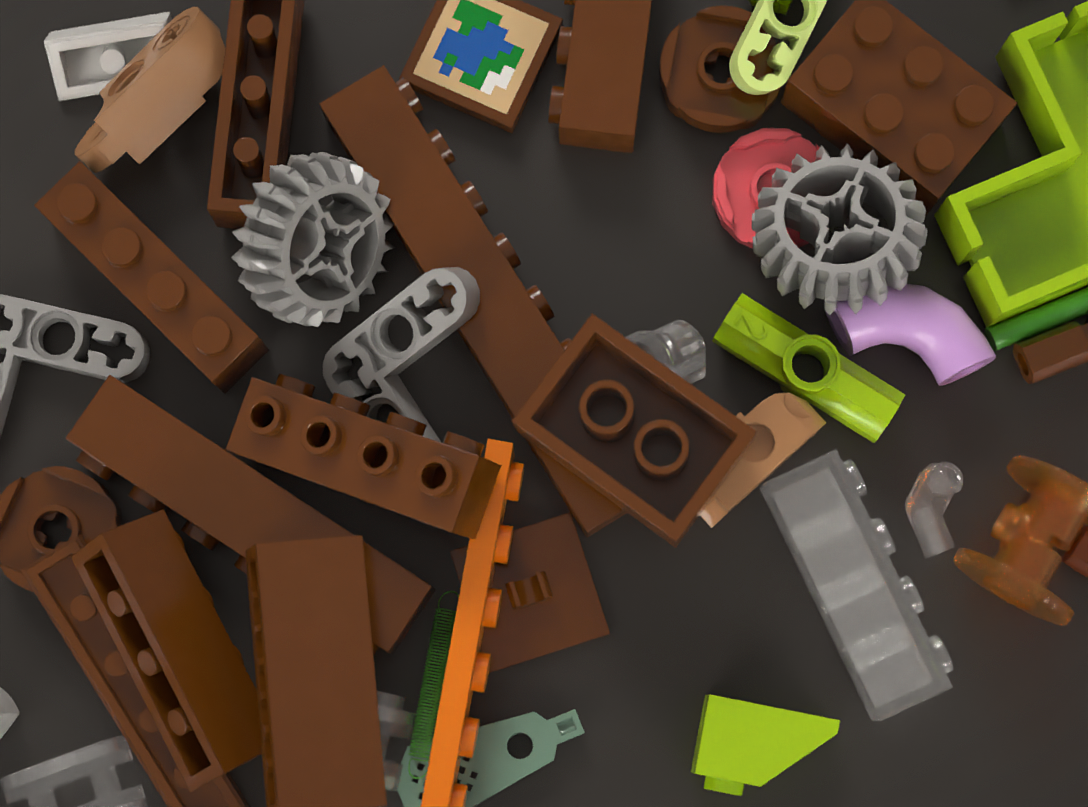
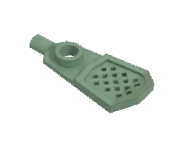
(491, 756)

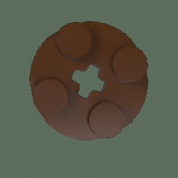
(692, 91)
(41, 498)

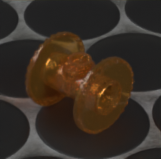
(1027, 535)

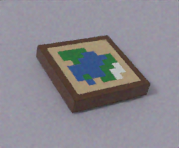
(482, 57)

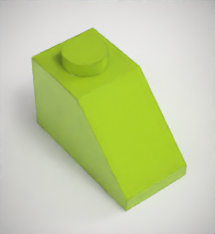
(753, 742)

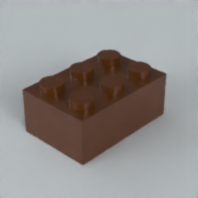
(898, 92)
(634, 430)

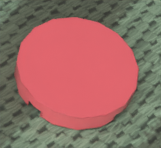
(747, 169)

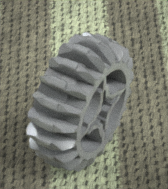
(822, 197)
(296, 236)

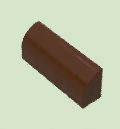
(315, 673)

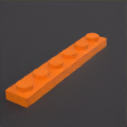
(477, 607)

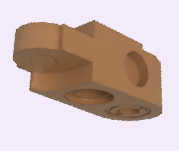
(155, 91)
(782, 428)

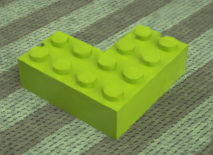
(1031, 223)

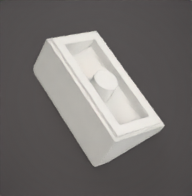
(92, 55)

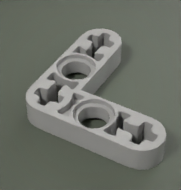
(26, 344)
(383, 360)

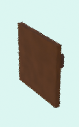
(545, 594)

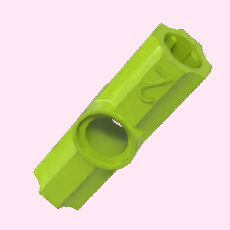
(846, 388)

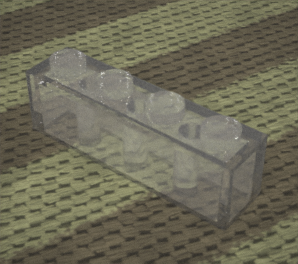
(856, 585)

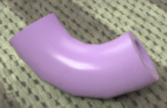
(920, 322)

